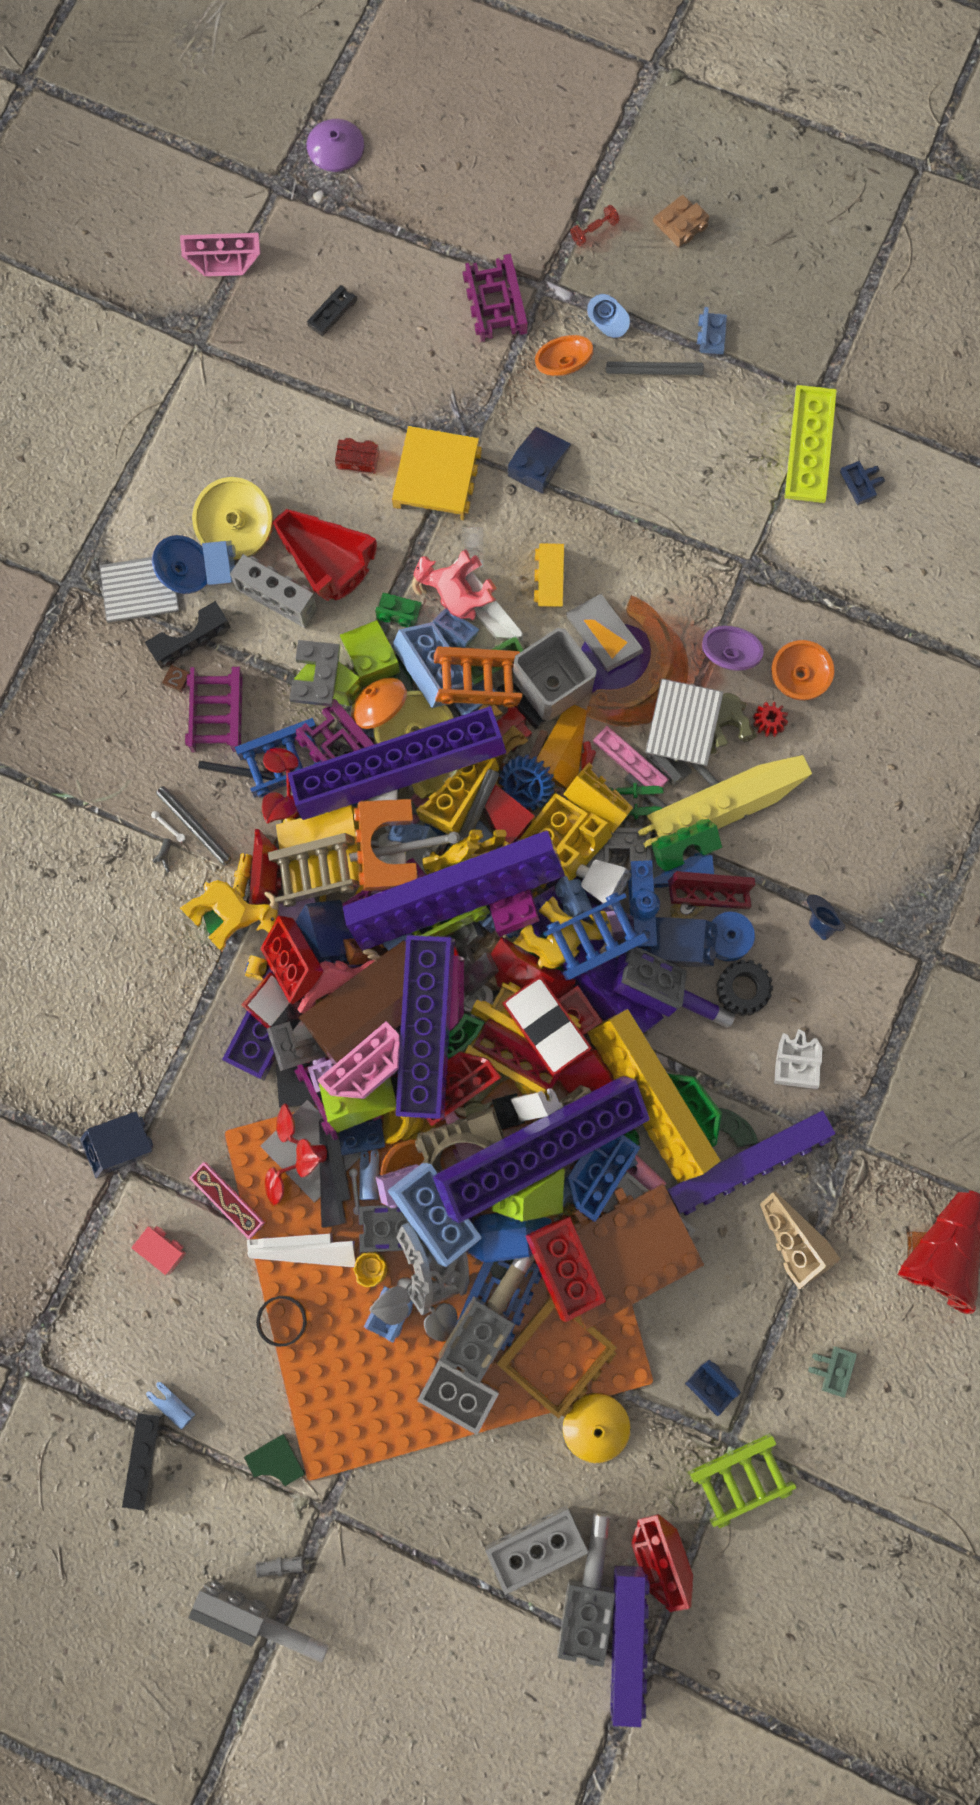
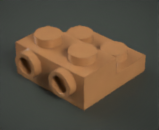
(682, 220)

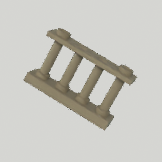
(301, 853)

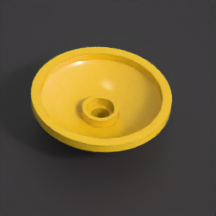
(593, 1413)

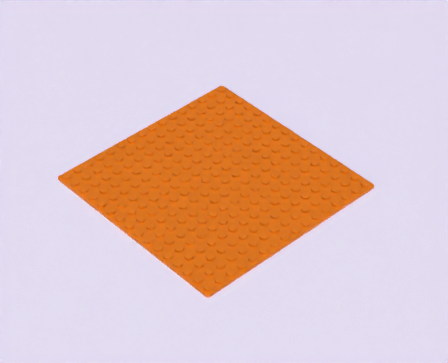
(357, 1390)

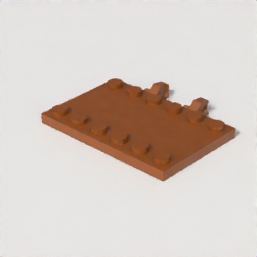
(635, 1250)

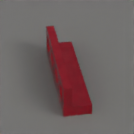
(711, 883)
(507, 1040)

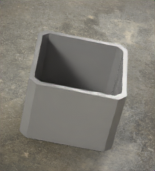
(555, 658)

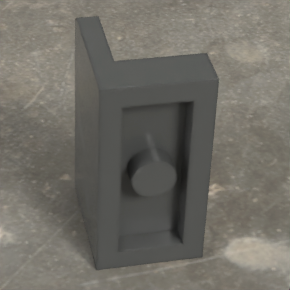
(673, 770)

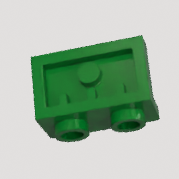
(398, 610)

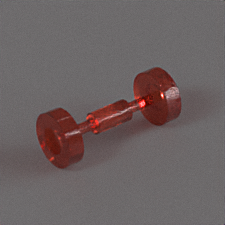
(610, 215)

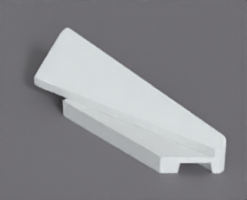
(493, 615)
(304, 1249)

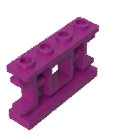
(510, 295)
(354, 738)

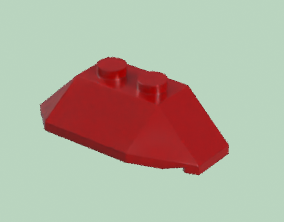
(265, 873)
(522, 967)
(465, 1079)
(664, 1561)

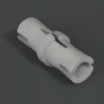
(279, 1566)

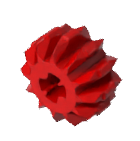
(773, 712)

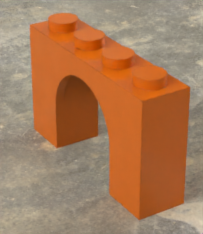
(371, 817)

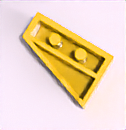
(549, 575)
(595, 797)

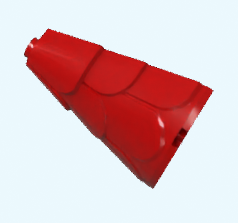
(326, 552)
(950, 1254)

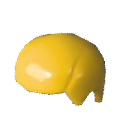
(370, 1269)

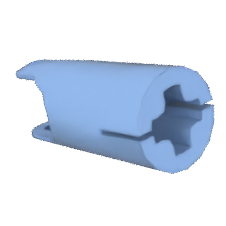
(368, 1171)
(172, 1406)

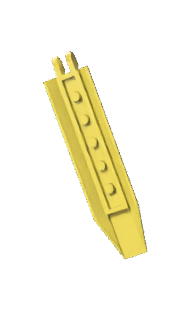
(731, 798)

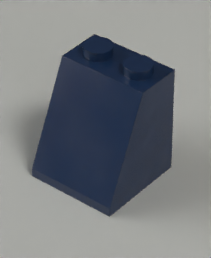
(324, 930)
(685, 941)
(116, 1144)

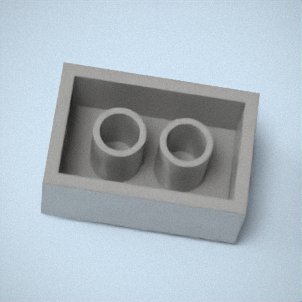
(458, 1397)

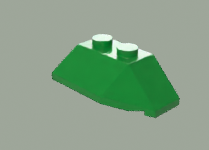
(700, 1105)

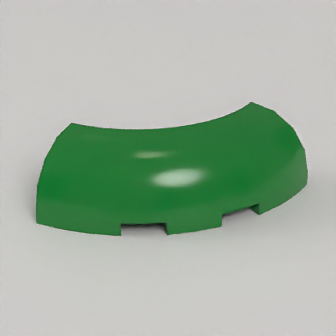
(464, 1034)

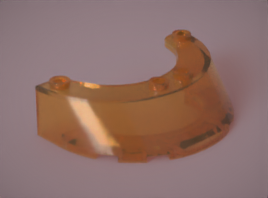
(668, 661)

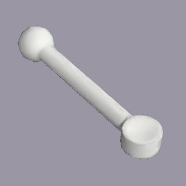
(180, 837)
(353, 1173)

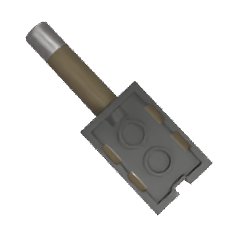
(484, 1327)

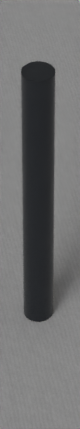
(233, 770)

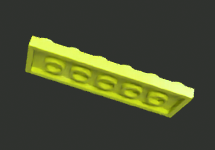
(810, 444)

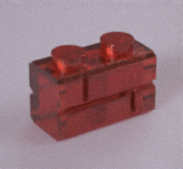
(357, 455)

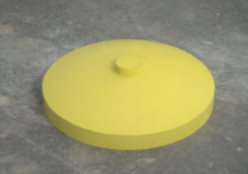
(233, 512)
(412, 717)

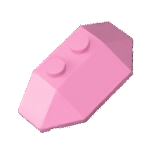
(221, 252)
(365, 1065)

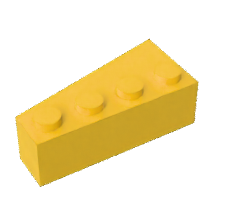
(451, 803)

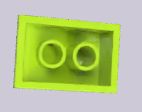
(370, 653)
(348, 1112)

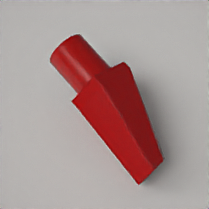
(588, 755)

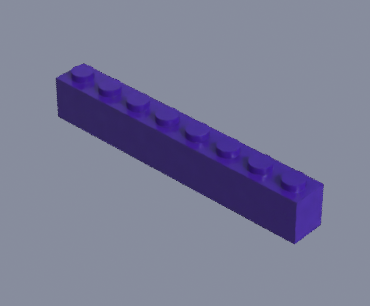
(751, 1162)

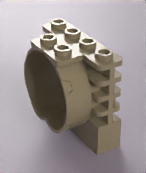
(479, 1129)

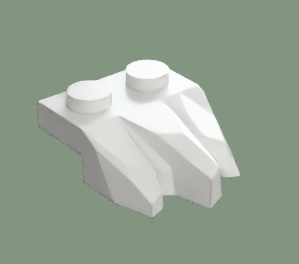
(798, 1061)

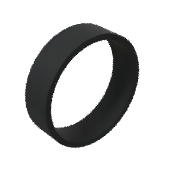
(258, 1321)

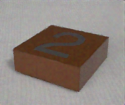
(176, 678)

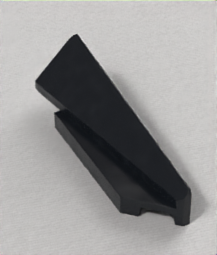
(333, 1181)

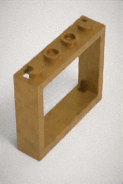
(579, 1389)

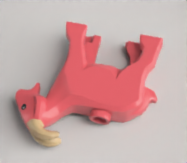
(452, 586)
(332, 978)

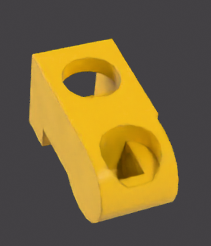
(256, 968)

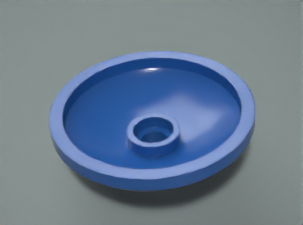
(185, 555)

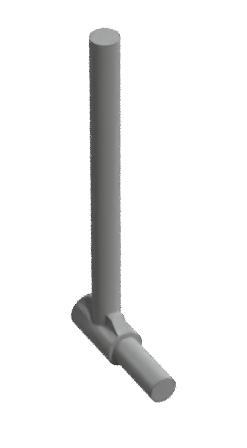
(453, 837)

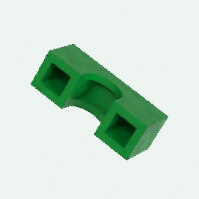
(670, 848)

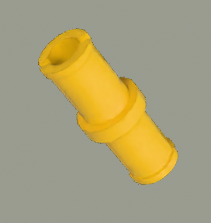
(243, 874)

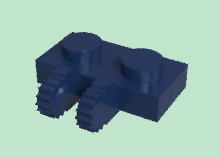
(858, 481)

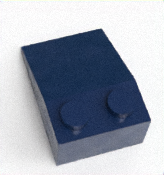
(538, 459)

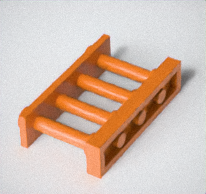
(476, 657)

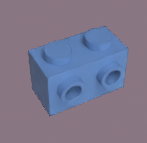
(219, 561)

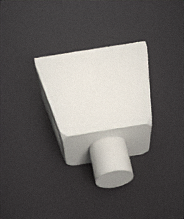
(603, 879)

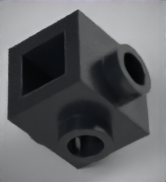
(506, 1112)

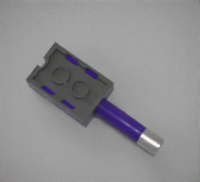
(662, 987)
(381, 1228)

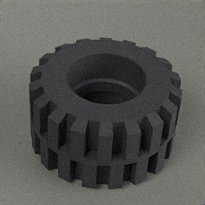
(753, 972)

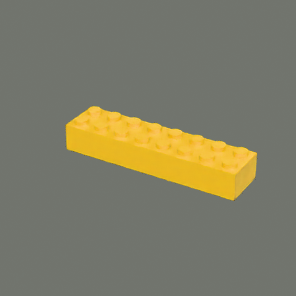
(670, 1122)

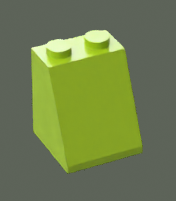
(346, 686)
(536, 1200)

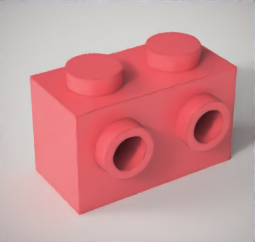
(159, 1249)

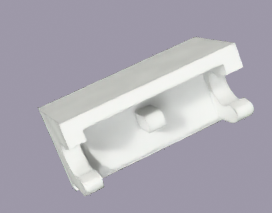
(536, 1105)

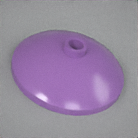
(336, 152)
(732, 648)

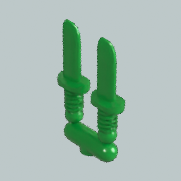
(640, 790)

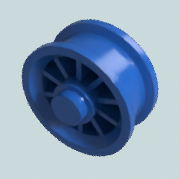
(734, 936)

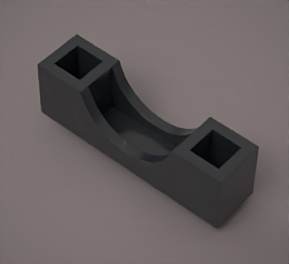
(168, 649)
(140, 1470)

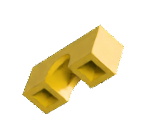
(592, 837)

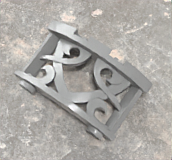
(424, 1289)

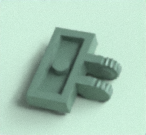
(838, 1371)

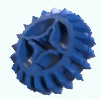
(524, 771)

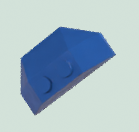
(599, 1174)
(503, 1237)

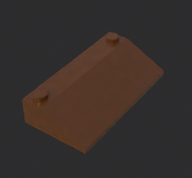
(359, 1006)

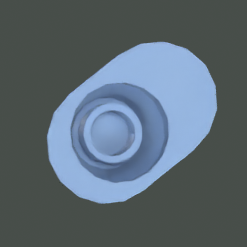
(608, 315)

